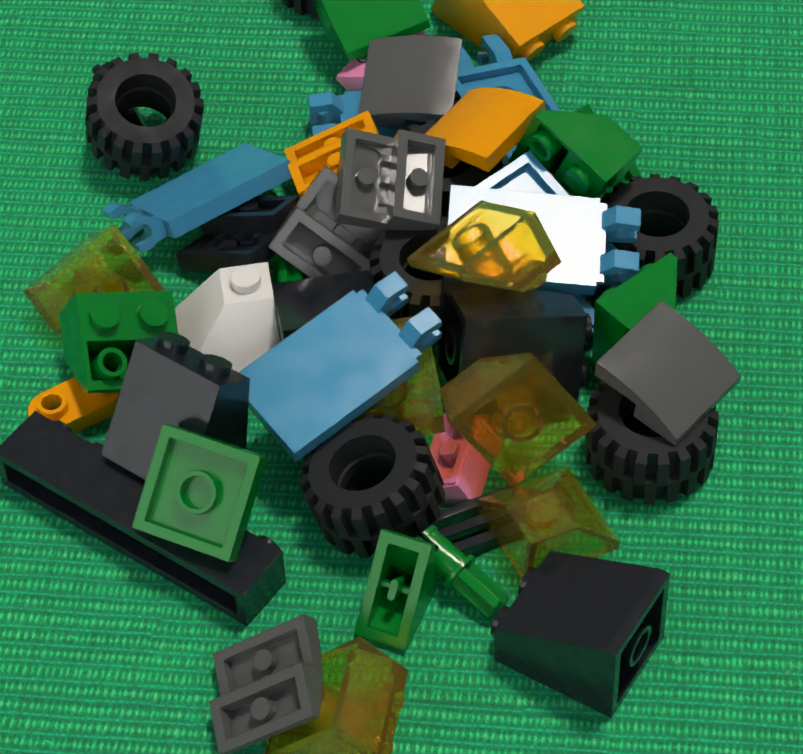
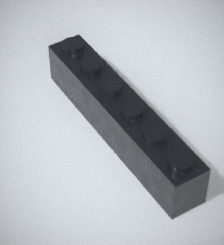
(101, 498)

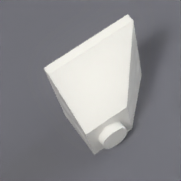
(231, 315)

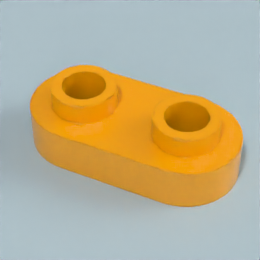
(72, 406)

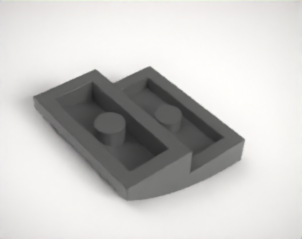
(410, 78)
(390, 180)
(315, 241)
(668, 372)
(267, 684)

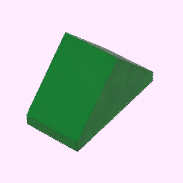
(397, 589)

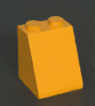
(520, 23)

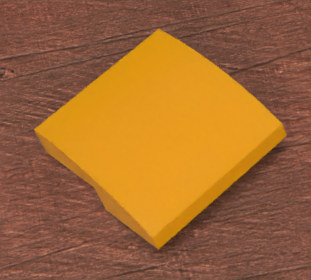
(485, 125)
(322, 149)

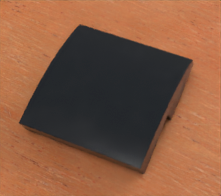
(238, 235)

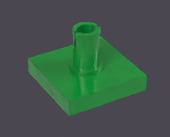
(199, 492)

